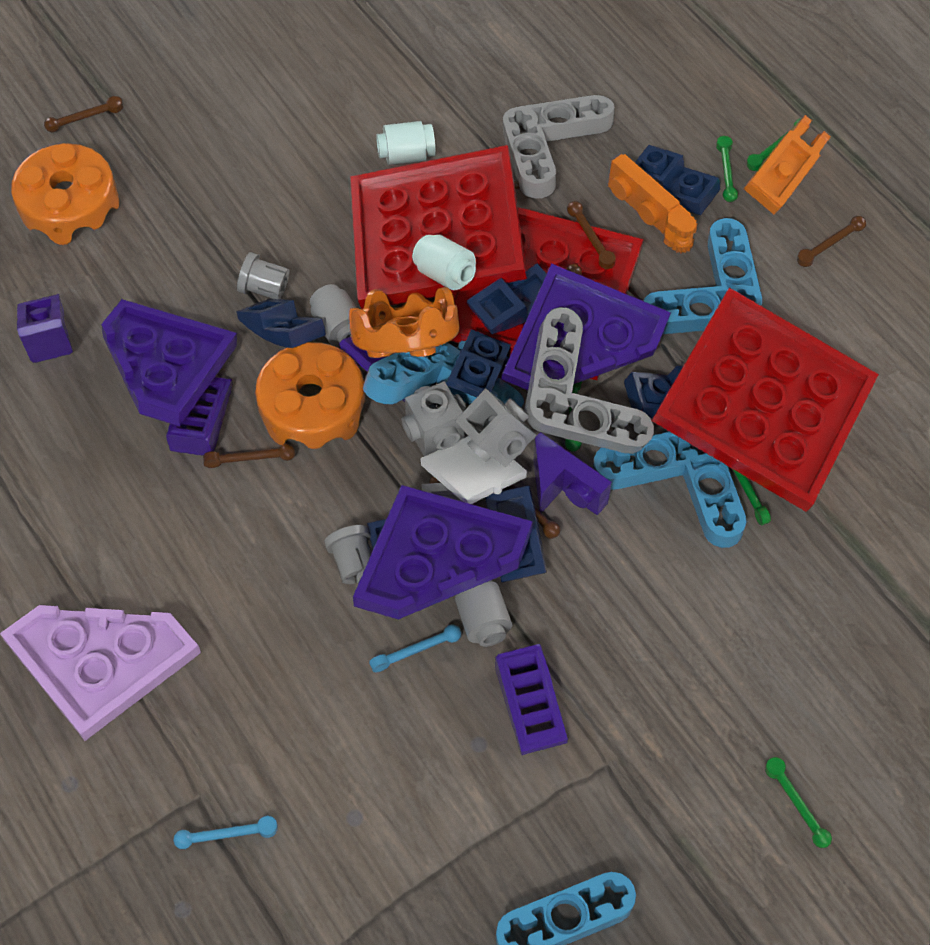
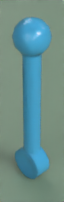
(451, 634)
(265, 827)

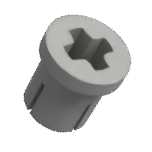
(262, 277)
(350, 551)

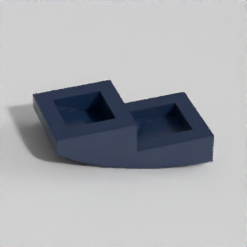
(509, 304)
(279, 324)
(520, 504)

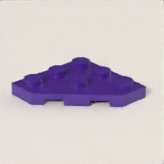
(613, 335)
(165, 358)
(436, 551)

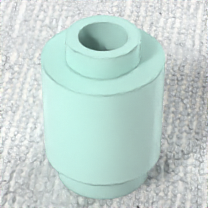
(406, 142)
(444, 261)

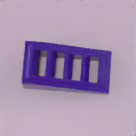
(203, 441)
(519, 661)

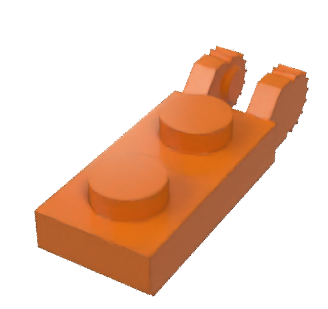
(785, 167)
(652, 203)

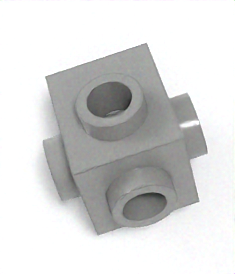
(432, 418)
(496, 428)

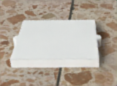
(468, 474)

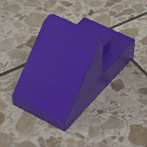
(43, 328)
(561, 471)

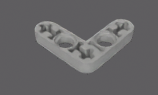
(595, 117)
(560, 394)

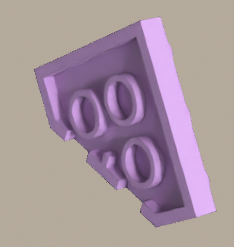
(98, 658)

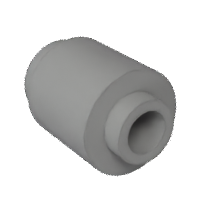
(333, 307)
(484, 614)

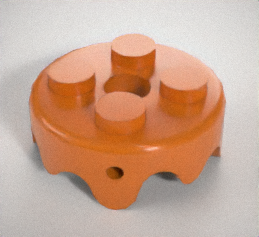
(59, 210)
(412, 328)
(315, 418)

